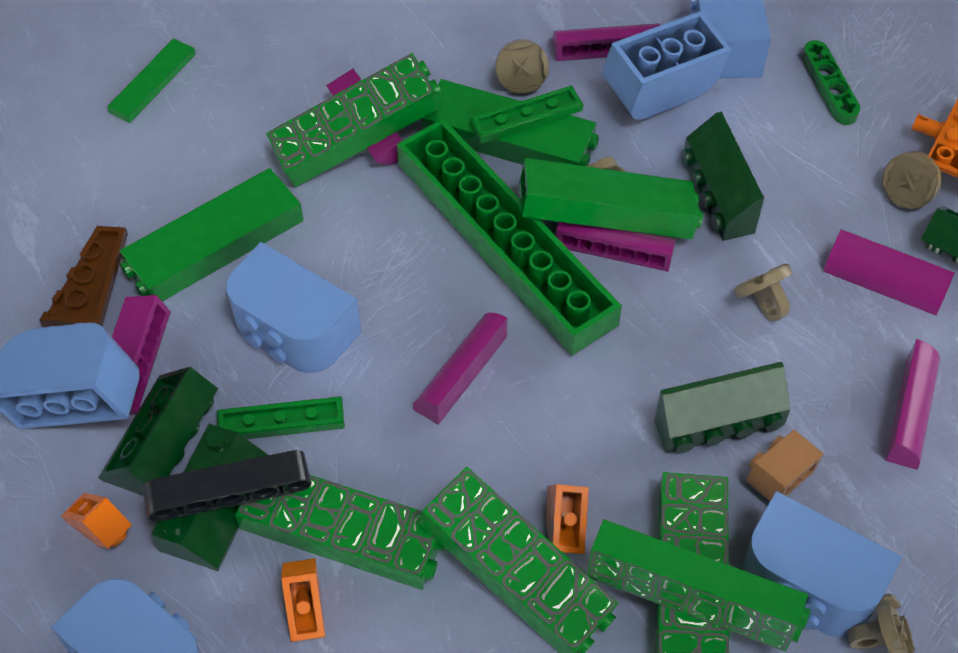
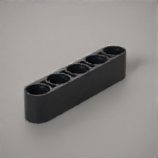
(226, 485)

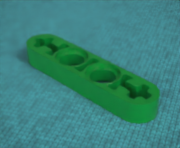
(825, 83)

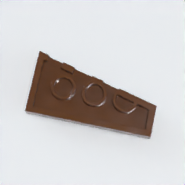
(90, 282)

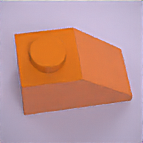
(567, 517)
(97, 520)
(303, 599)

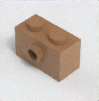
(784, 466)

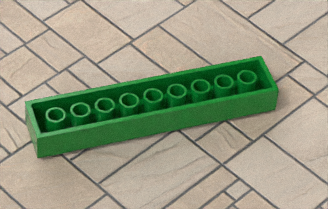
(516, 247)

